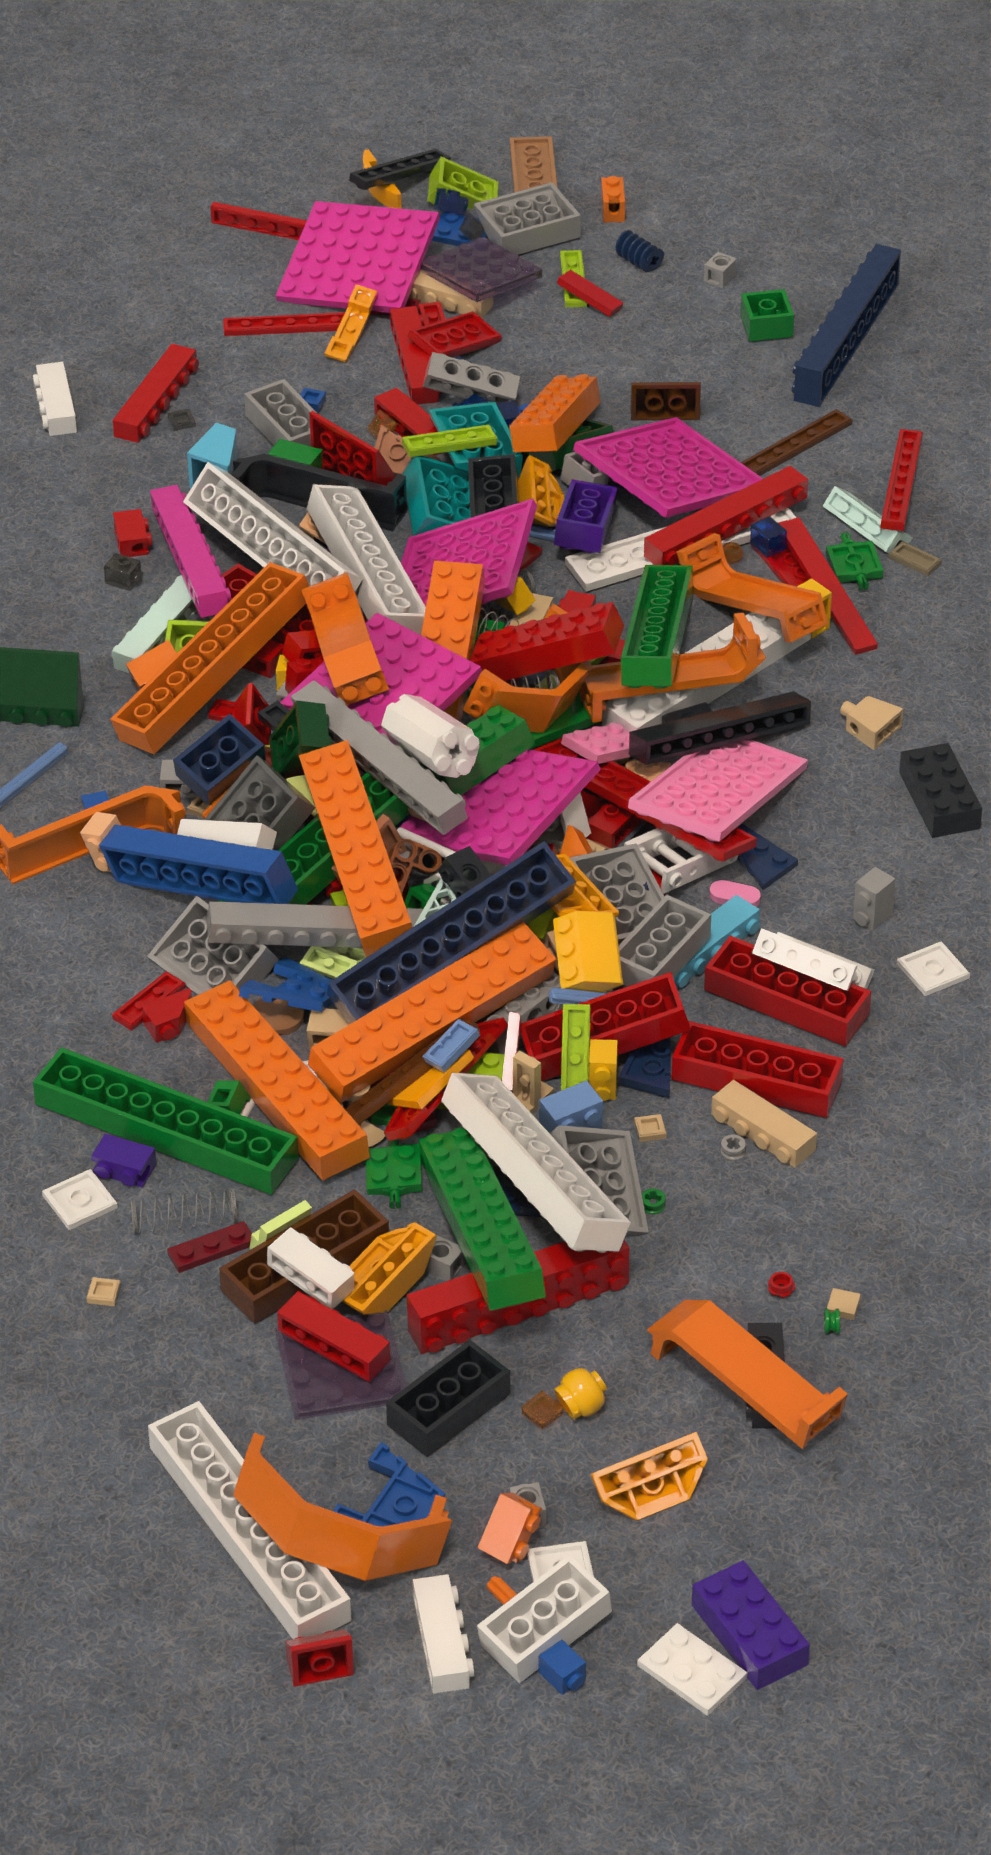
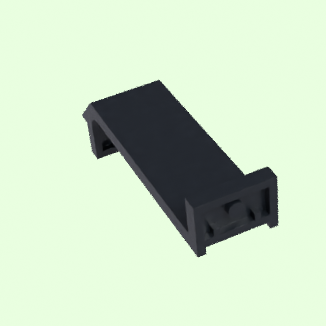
(293, 484)

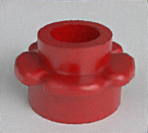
(781, 1284)

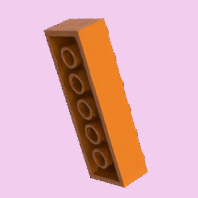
(555, 414)

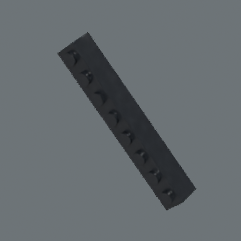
(719, 728)

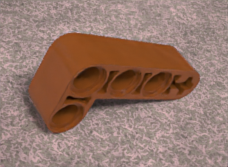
(414, 860)

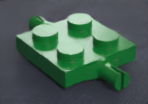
(854, 561)
(394, 1171)

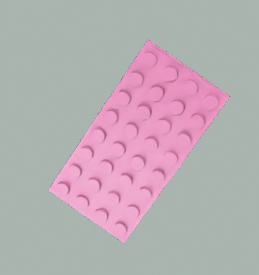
(717, 787)

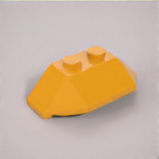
(539, 484)
(585, 895)
(390, 1268)
(652, 1478)

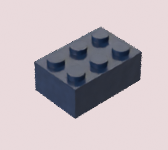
(218, 759)

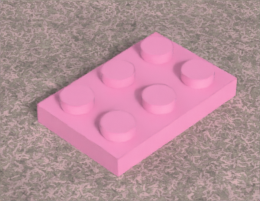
(599, 743)

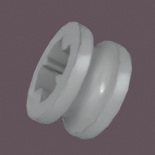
(733, 1154)

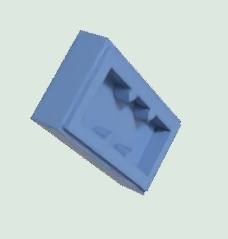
(451, 1045)

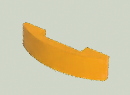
(387, 193)
(352, 324)

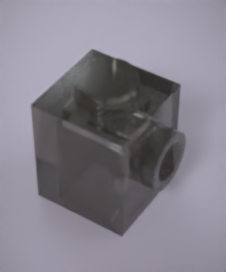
(123, 572)

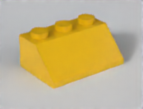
(588, 951)

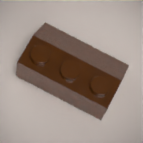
(665, 400)

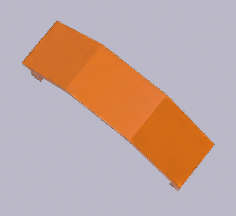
(535, 705)
(332, 1537)

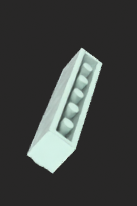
(152, 628)

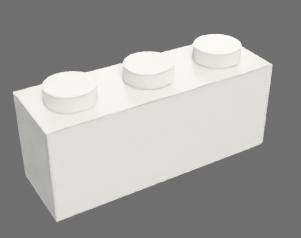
(311, 1268)

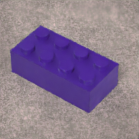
(585, 516)
(750, 1624)

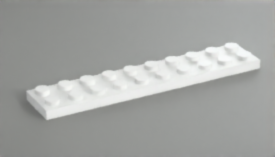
(626, 558)

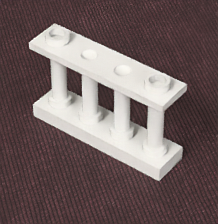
(684, 871)
(812, 960)

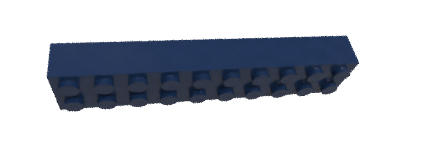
(846, 325)
(475, 918)

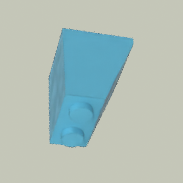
(216, 447)

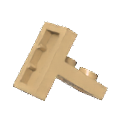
(527, 1081)

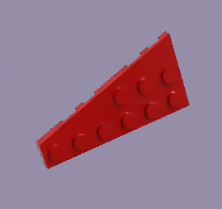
(408, 1120)

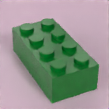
(501, 739)

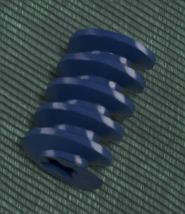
(638, 251)

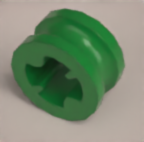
(660, 1199)
(831, 1321)

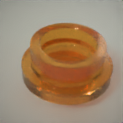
(732, 552)

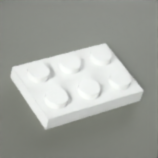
(692, 1669)

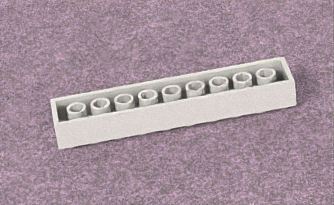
(260, 528)
(362, 546)
(648, 709)
(535, 1163)
(207, 1471)

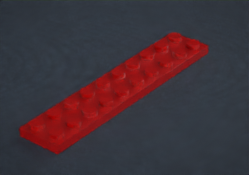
(620, 784)

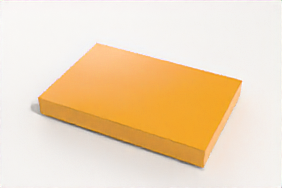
(429, 1085)

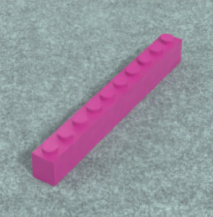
(190, 551)

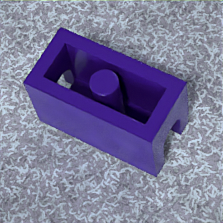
(123, 1160)

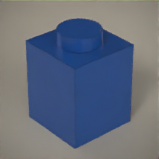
(562, 1667)

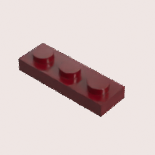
(210, 1247)

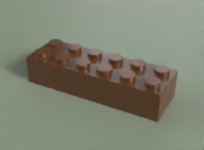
(340, 1228)

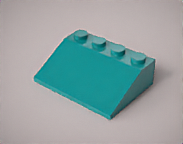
(472, 416)
(436, 494)

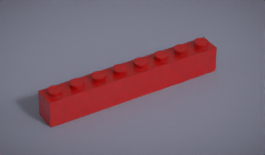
(728, 515)

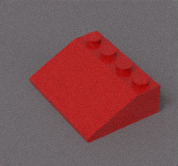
(347, 453)

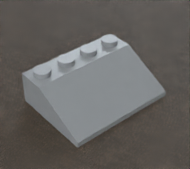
(529, 219)
(615, 874)
(205, 965)
(611, 1165)

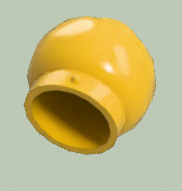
(581, 1393)

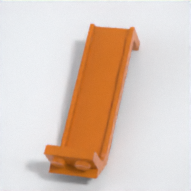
(797, 608)
(344, 639)
(692, 670)
(61, 841)
(747, 1369)

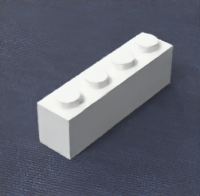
(54, 399)
(230, 832)
(441, 1633)

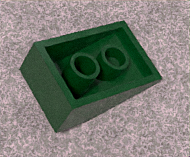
(298, 733)

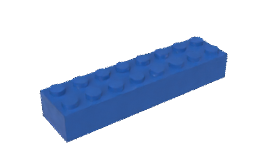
(197, 866)

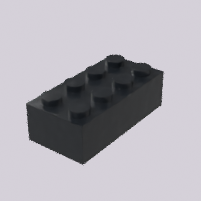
(492, 483)
(940, 790)
(448, 1397)

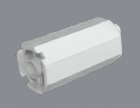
(431, 736)

